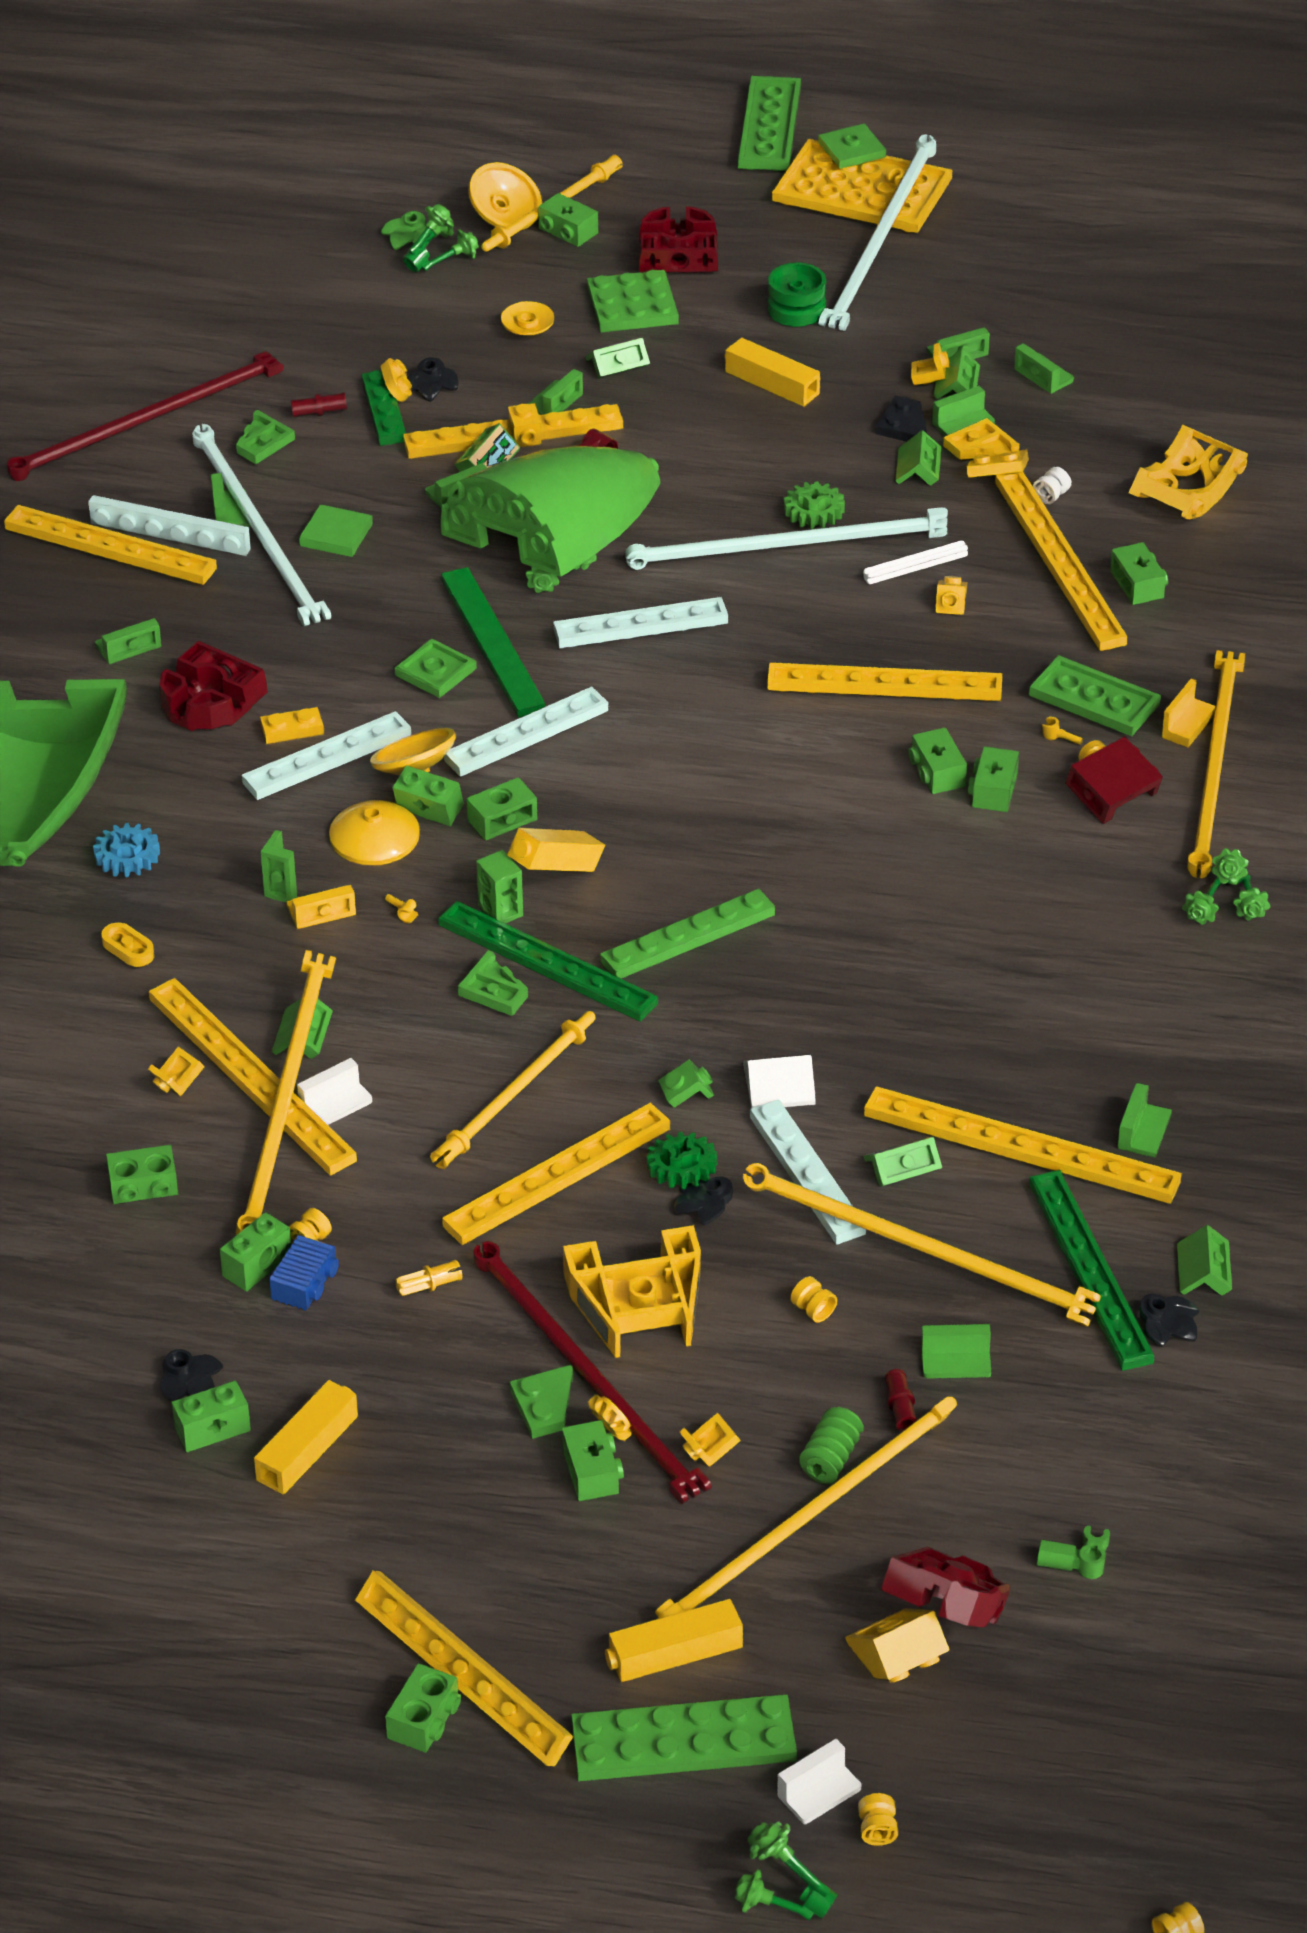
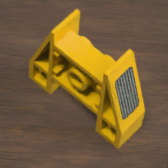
(636, 1292)

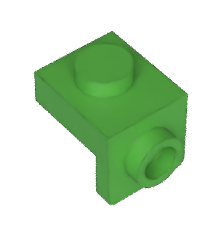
(686, 1082)

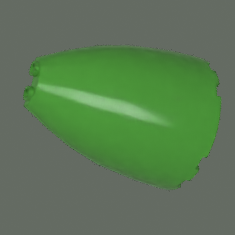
(554, 501)
(51, 759)

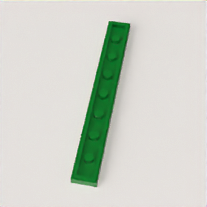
(493, 642)
(548, 961)
(1091, 1270)

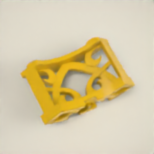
(1155, 479)

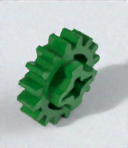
(682, 1160)

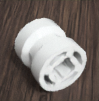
(1052, 485)

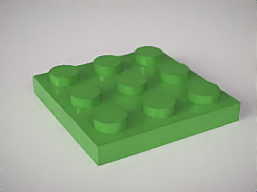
(632, 301)

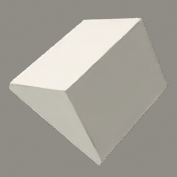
(782, 1079)

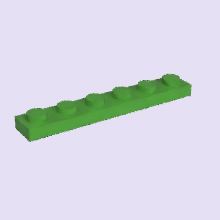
(687, 934)

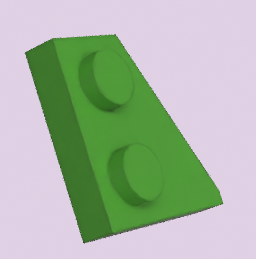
(493, 986)

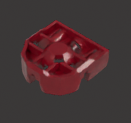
(696, 240)
(212, 688)
(966, 1586)

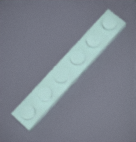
(169, 525)
(640, 622)
(526, 731)
(325, 755)
(802, 1164)

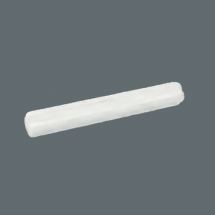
(915, 562)

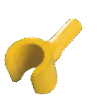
(896, 175)
(1052, 731)
(405, 909)

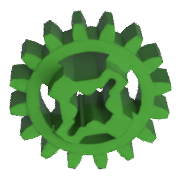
(814, 505)

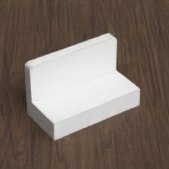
(335, 1092)
(817, 1782)

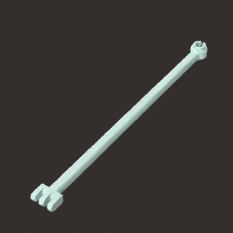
(923, 151)
(206, 441)
(934, 524)

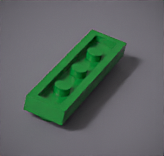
(383, 409)

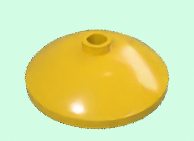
(502, 194)
(416, 751)
(374, 832)

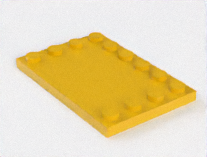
(860, 189)

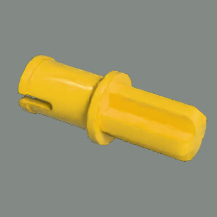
(428, 1278)

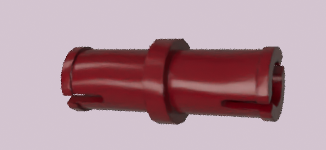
(319, 404)
(900, 1399)

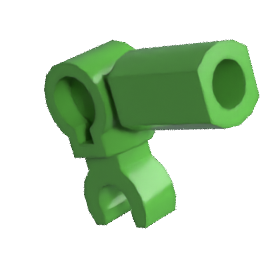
(1066, 1557)

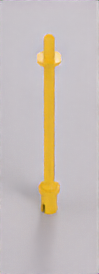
(599, 172)
(458, 1141)

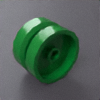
(796, 294)

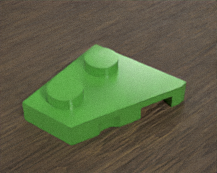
(263, 438)
(543, 1400)

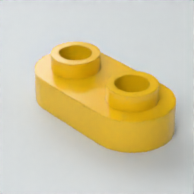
(396, 379)
(128, 944)

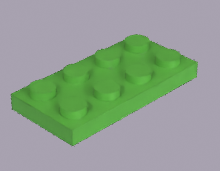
(1095, 695)

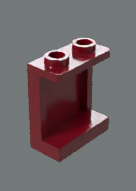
(1112, 778)

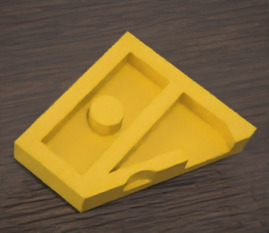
(979, 439)
(998, 464)

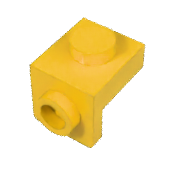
(930, 369)
(525, 424)
(951, 595)
(176, 1072)
(710, 1440)

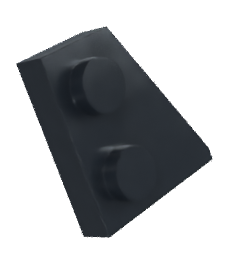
(902, 419)

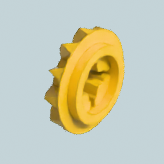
(611, 1416)

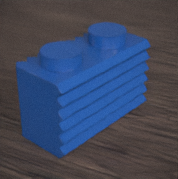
(303, 1272)

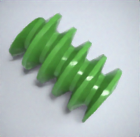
(831, 1445)

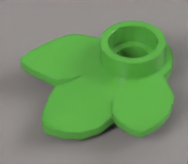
(405, 229)

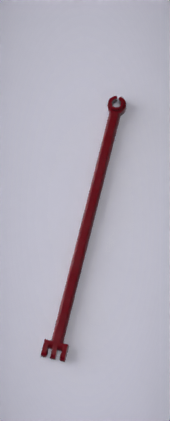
(264, 363)
(682, 1479)

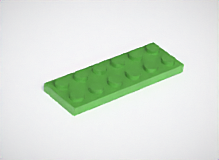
(769, 123)
(683, 1737)

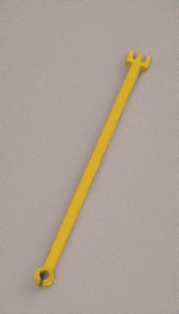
(1200, 857)
(286, 1086)
(926, 1244)
(809, 1511)

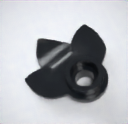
(431, 381)
(706, 1199)
(1171, 1318)
(187, 1374)

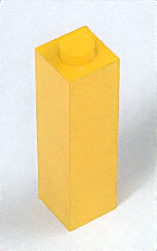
(772, 371)
(556, 849)
(306, 1437)
(674, 1640)

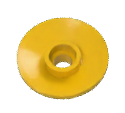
(527, 318)

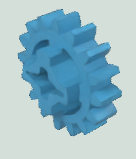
(126, 850)

